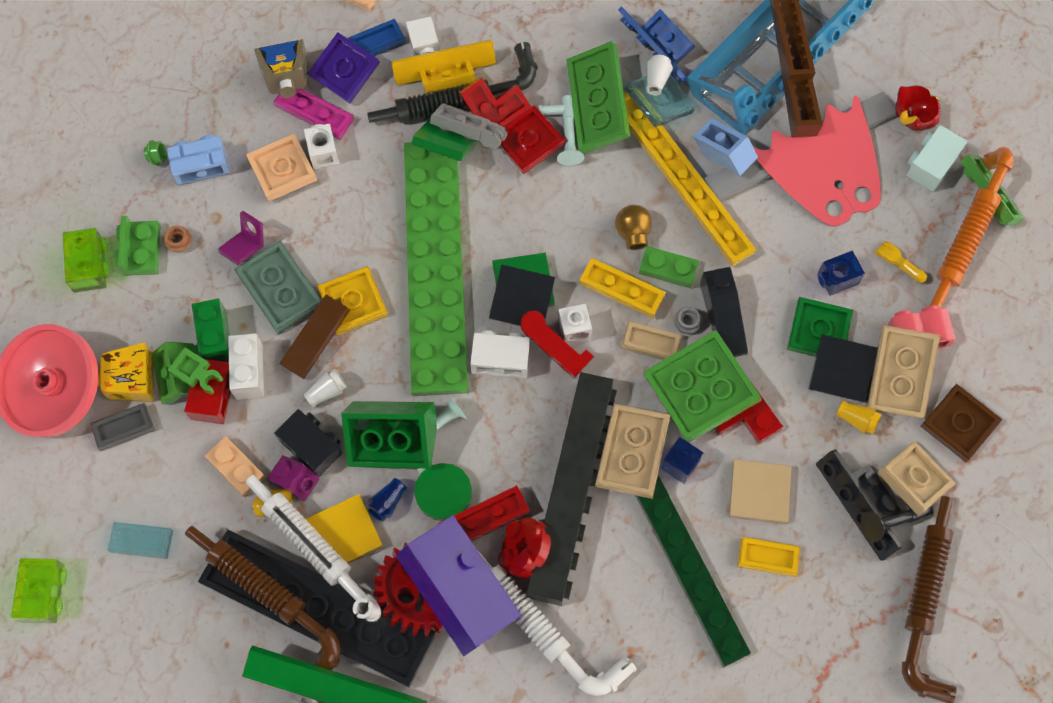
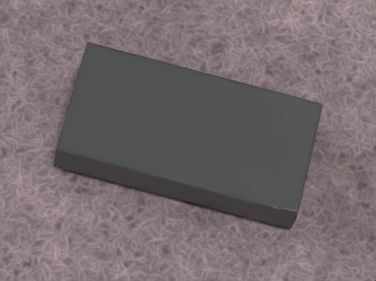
(122, 426)

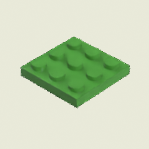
(702, 386)

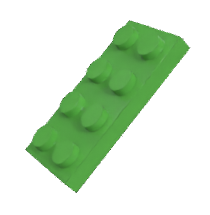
(598, 98)

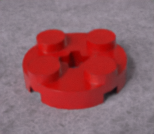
(513, 555)

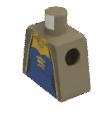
(283, 67)

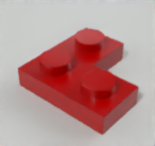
(498, 110)
(758, 420)

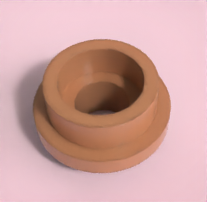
(175, 232)

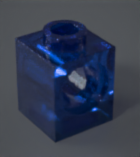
(847, 265)
(682, 460)

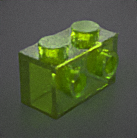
(85, 260)

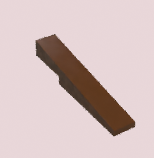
(796, 68)

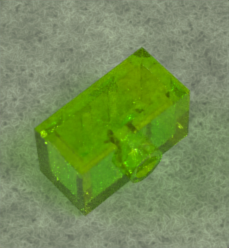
(38, 590)

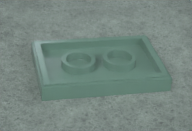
(278, 287)

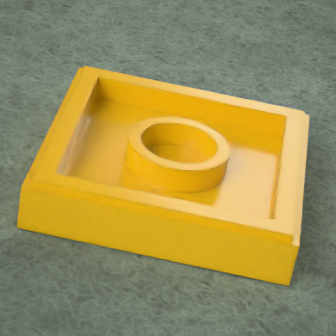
(359, 294)
(347, 529)

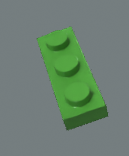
(977, 171)

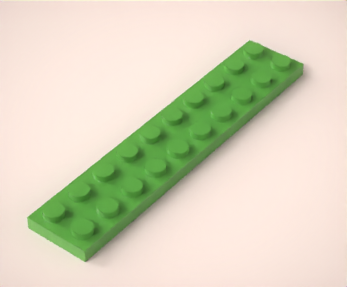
(434, 274)

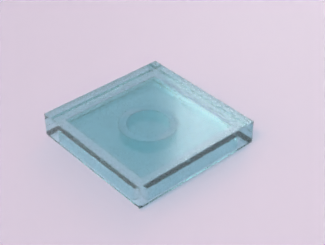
(664, 107)

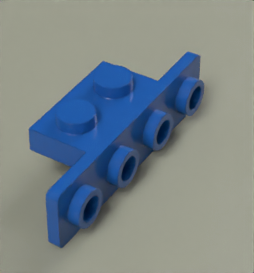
(663, 37)

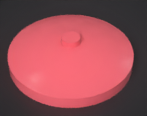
(47, 381)

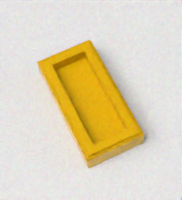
(768, 556)

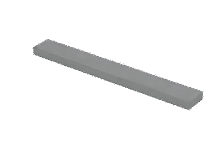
(726, 183)

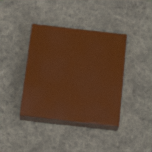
(961, 423)

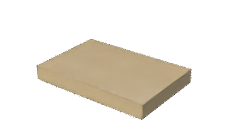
(903, 371)
(633, 451)

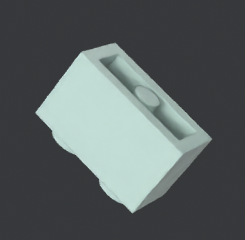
(936, 157)

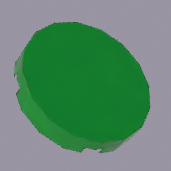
(443, 491)

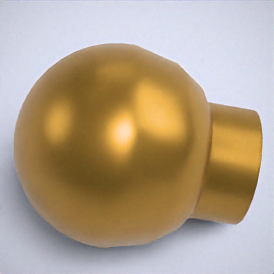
(634, 226)

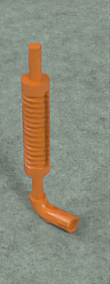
(973, 225)

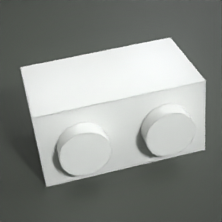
(500, 354)
(246, 366)

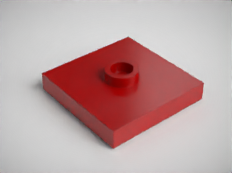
(530, 140)

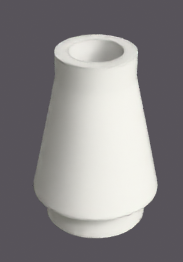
(658, 71)
(325, 388)

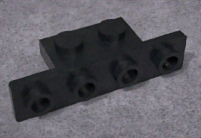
(860, 493)

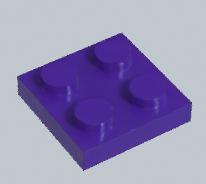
(343, 67)

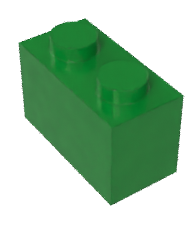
(211, 330)

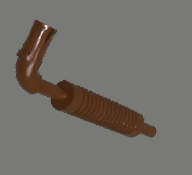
(268, 592)
(925, 602)

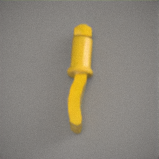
(893, 256)

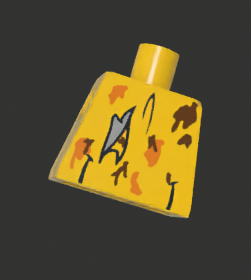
(127, 374)

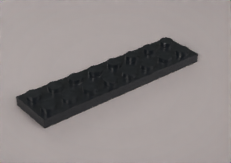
(366, 642)

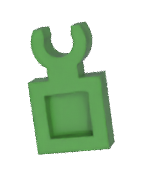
(192, 369)

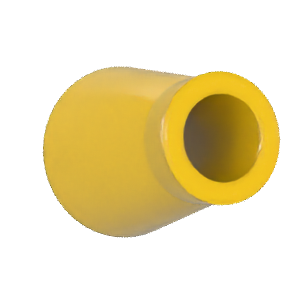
(860, 417)

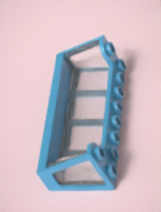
(744, 72)

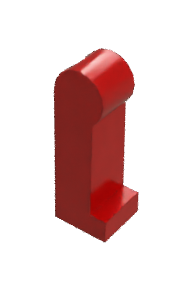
(554, 346)

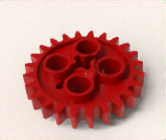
(393, 583)

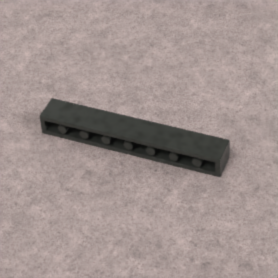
(571, 487)

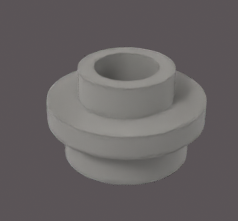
(691, 313)

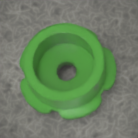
(155, 152)

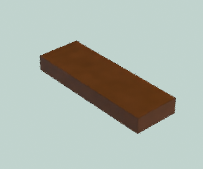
(314, 336)

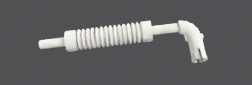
(314, 548)
(555, 646)

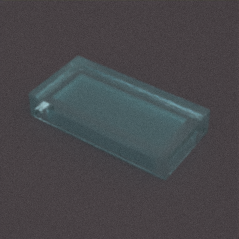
(140, 540)

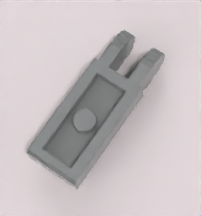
(469, 125)

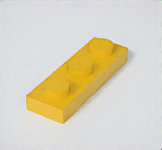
(622, 288)

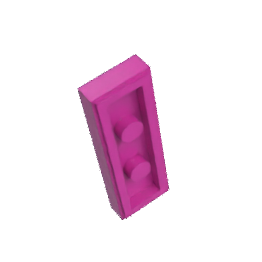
(315, 111)

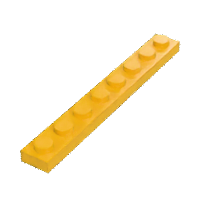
(689, 186)

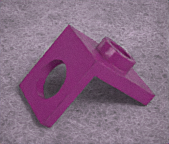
(244, 243)

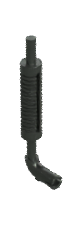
(429, 103)

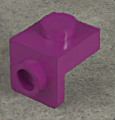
(293, 477)

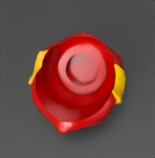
(917, 108)

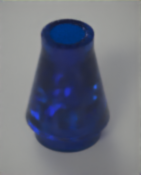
(386, 500)

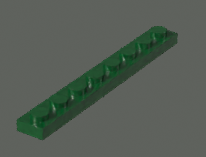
(694, 576)

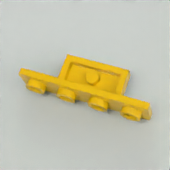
(444, 67)

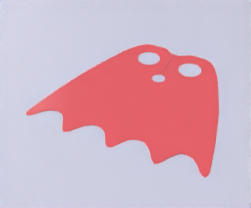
(812, 164)

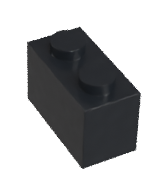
(308, 442)

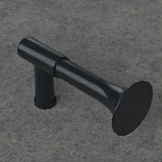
(874, 526)

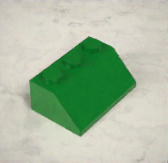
(389, 434)

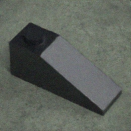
(724, 308)

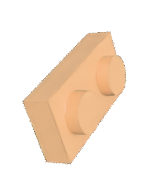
(233, 465)

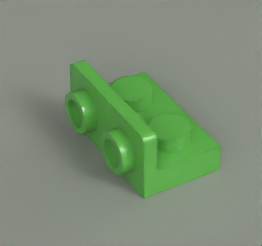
(138, 247)

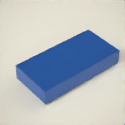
(380, 38)

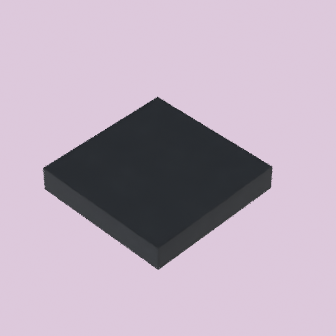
(519, 293)
(842, 368)

